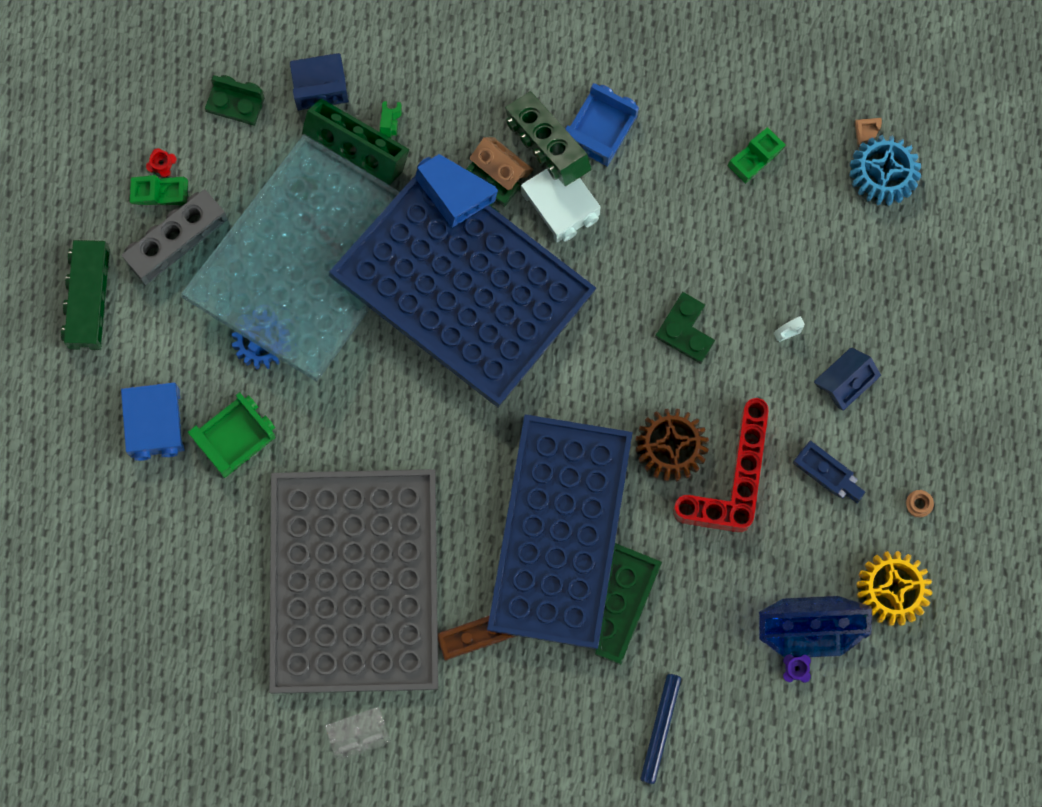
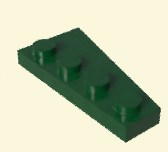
(627, 593)

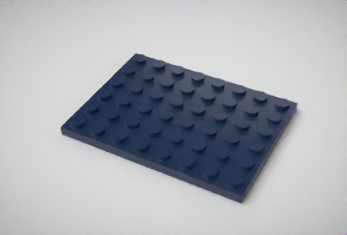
(465, 294)

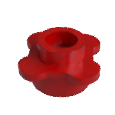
(161, 155)

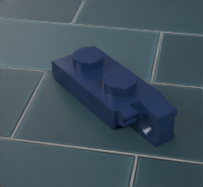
(828, 472)

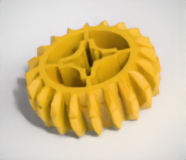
(890, 577)

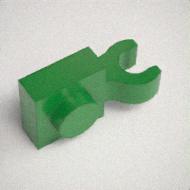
(388, 121)

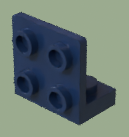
(318, 79)

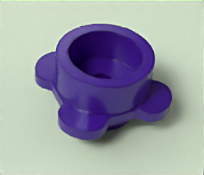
(804, 668)

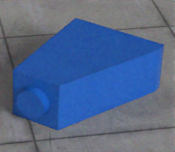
(454, 189)

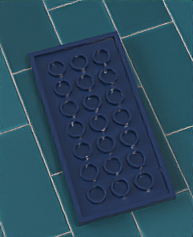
(560, 532)

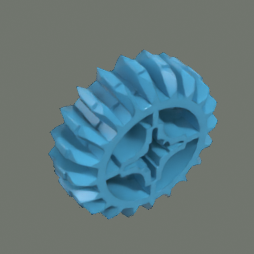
(891, 149)

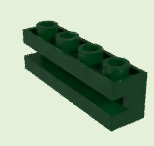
(86, 294)

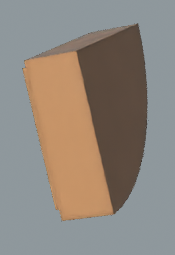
(867, 129)

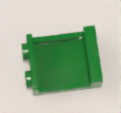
(234, 435)

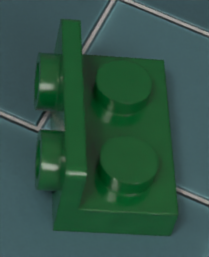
(235, 99)

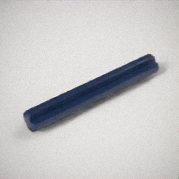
(660, 729)

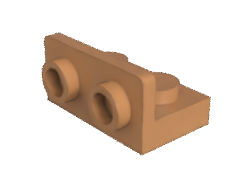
(500, 162)

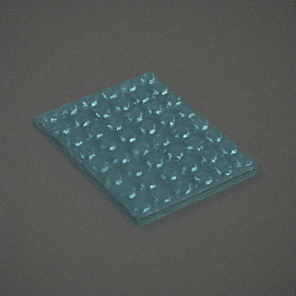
(276, 259)

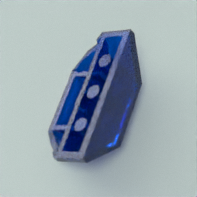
(814, 625)

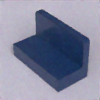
(848, 377)

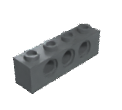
(170, 251)

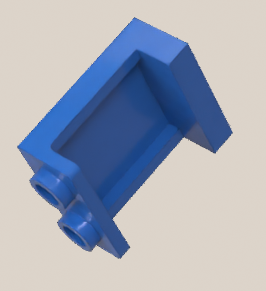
(603, 123)
(152, 421)

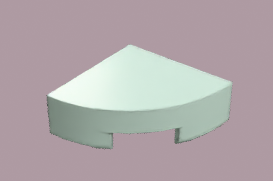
(796, 327)

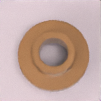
(927, 500)

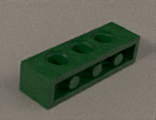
(547, 138)
(355, 141)

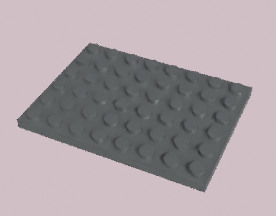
(353, 582)

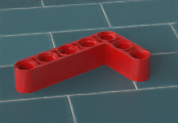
(741, 477)

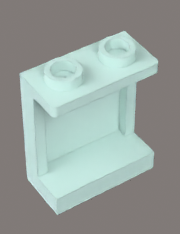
(560, 206)

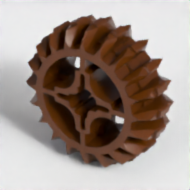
(660, 447)

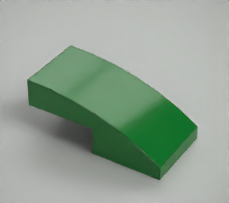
(756, 155)
(156, 191)

